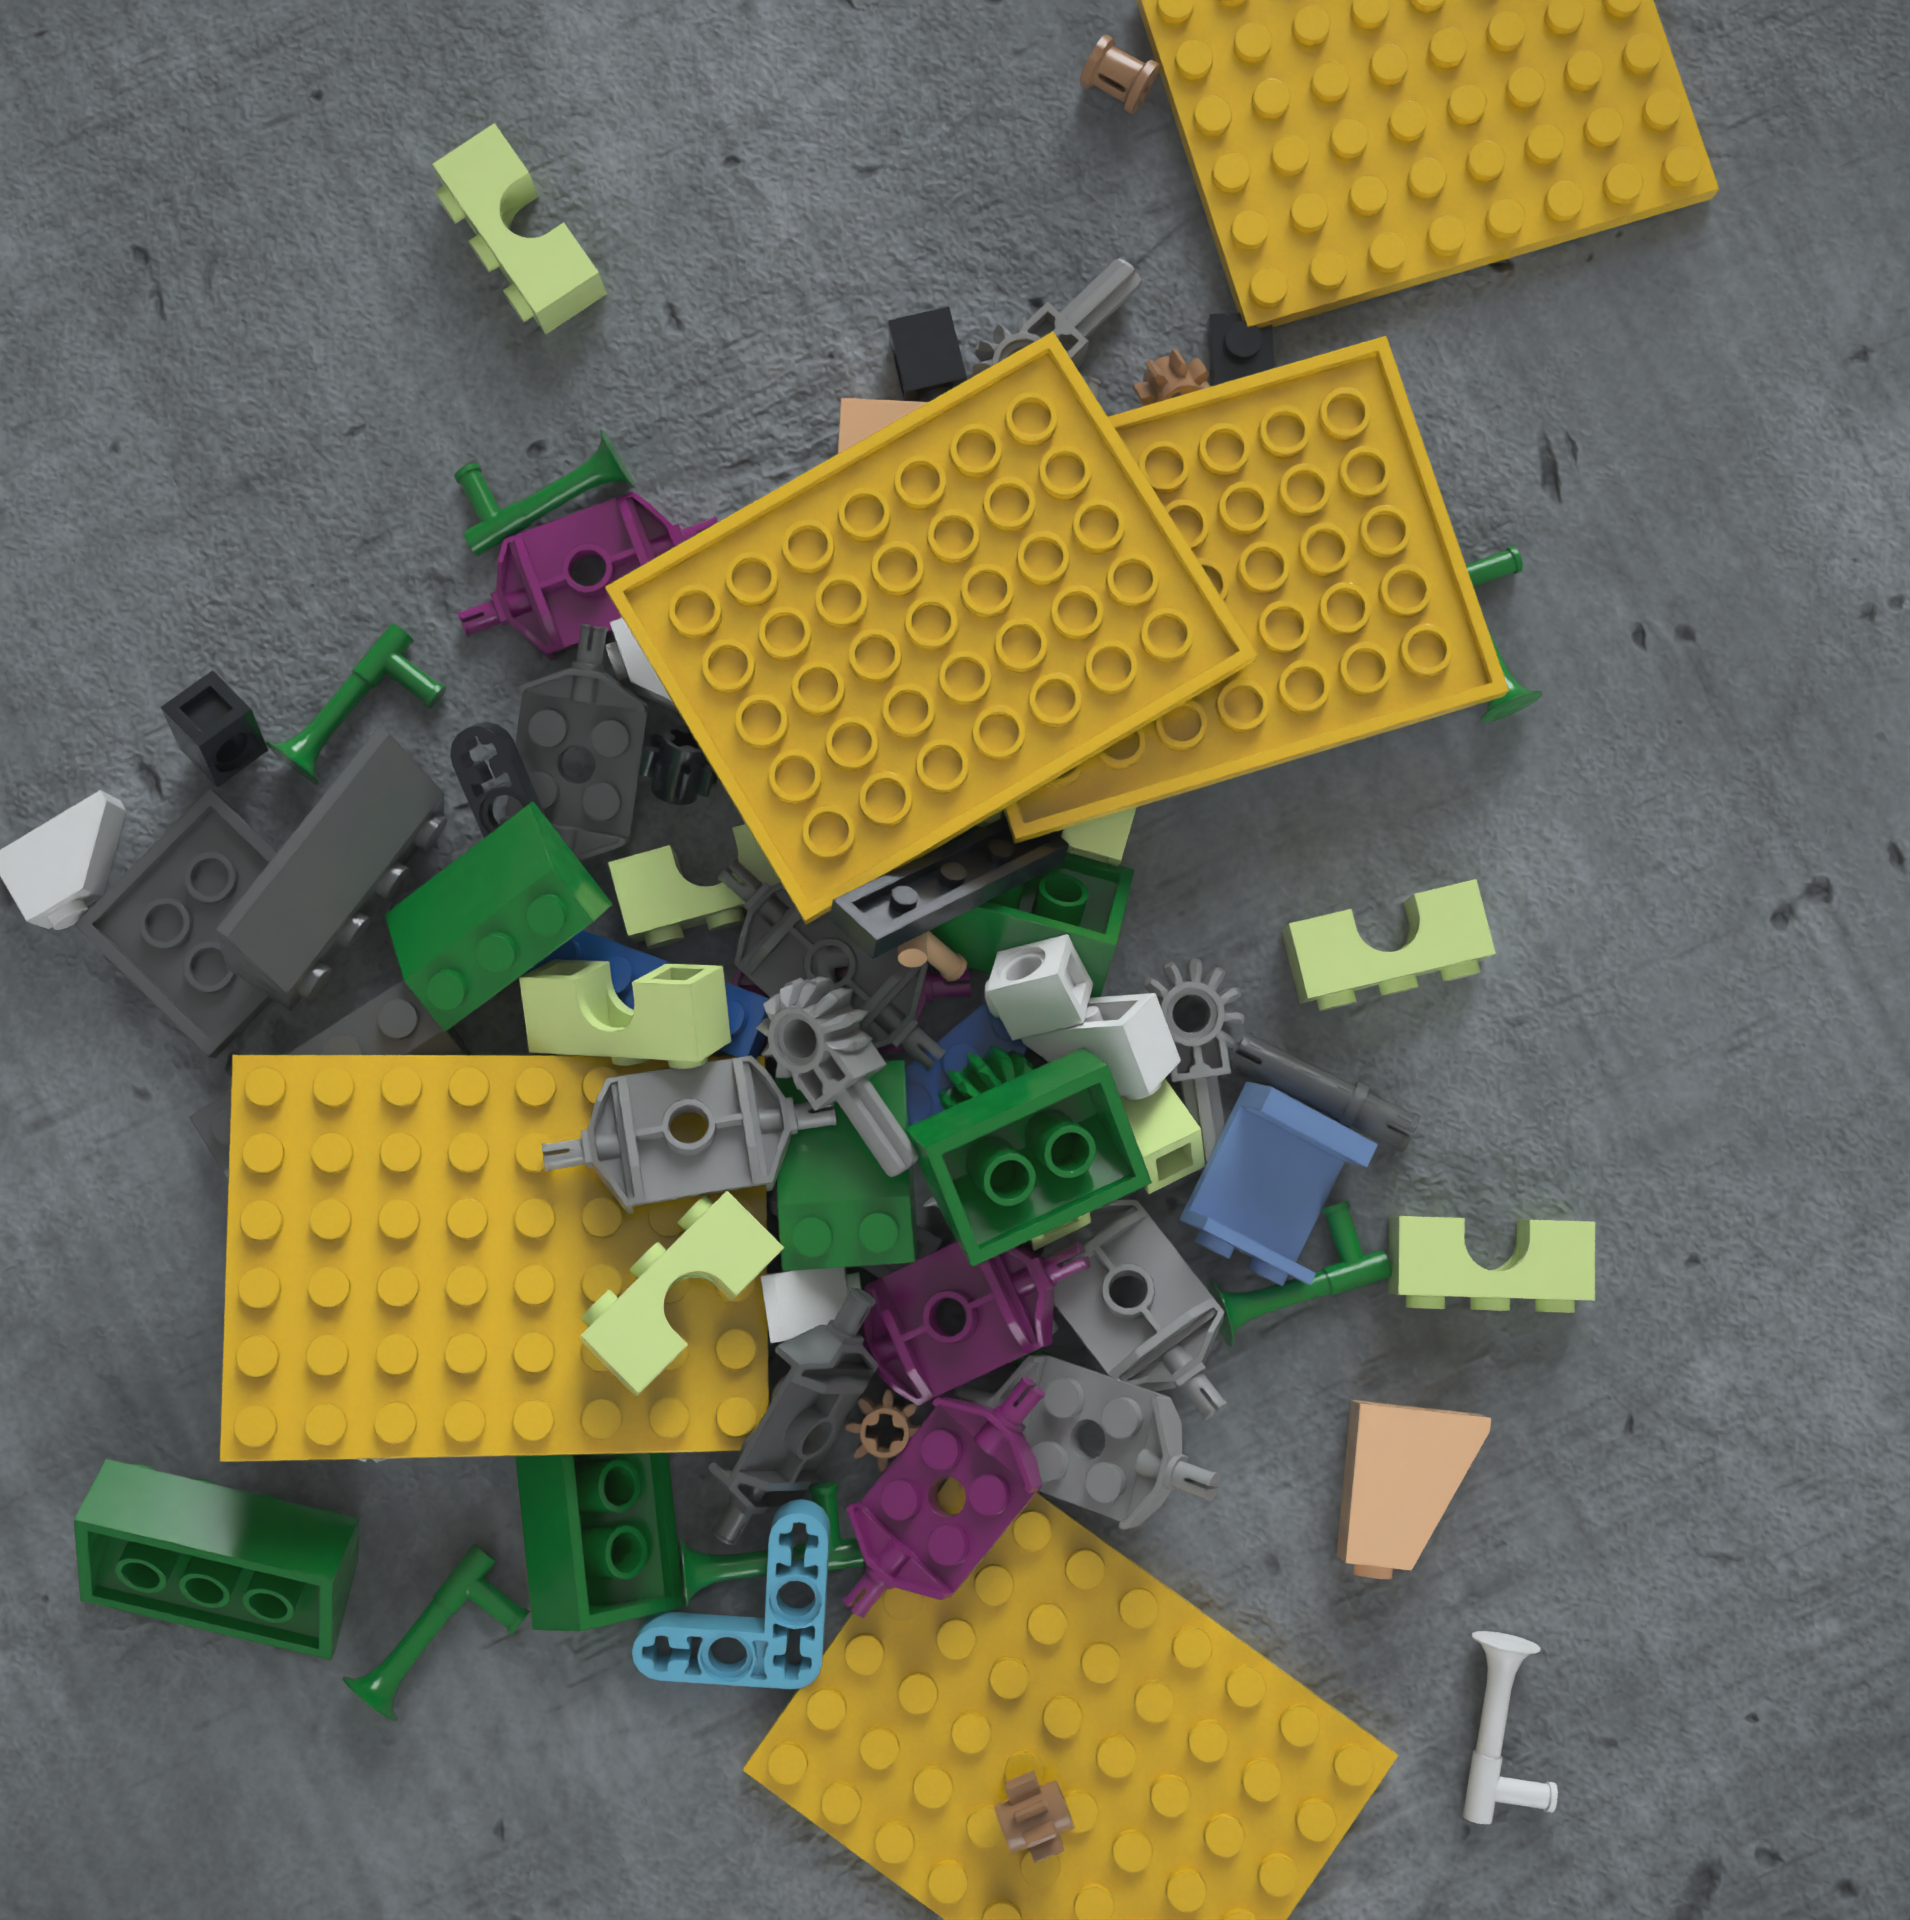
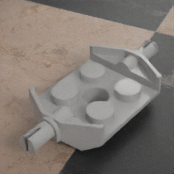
(645, 1164)
(1165, 1336)
(1141, 1445)

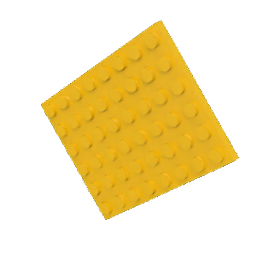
(1417, 135)
(1333, 559)
(930, 625)
(427, 1280)
(1179, 1748)

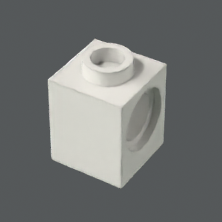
(1039, 987)

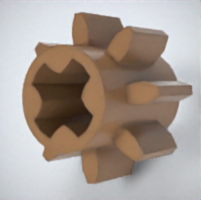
(1170, 378)
(871, 1438)
(1034, 1816)

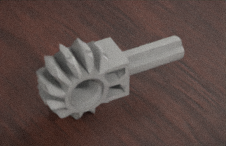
(1071, 325)
(1203, 1049)
(834, 1063)

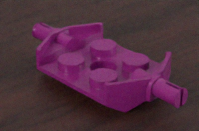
(537, 565)
(1005, 1307)
(900, 1522)

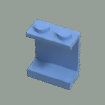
(1270, 1181)

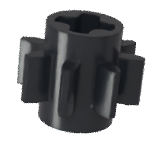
(677, 767)

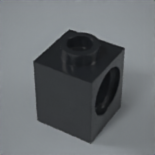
(926, 354)
(215, 728)

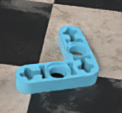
(763, 1638)

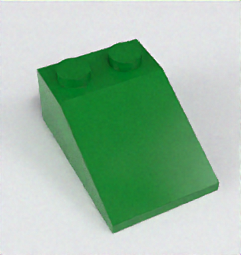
(836, 1196)

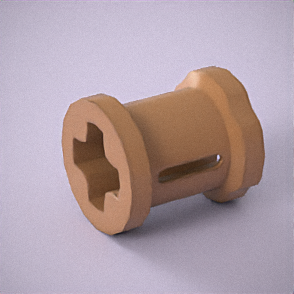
(1119, 74)

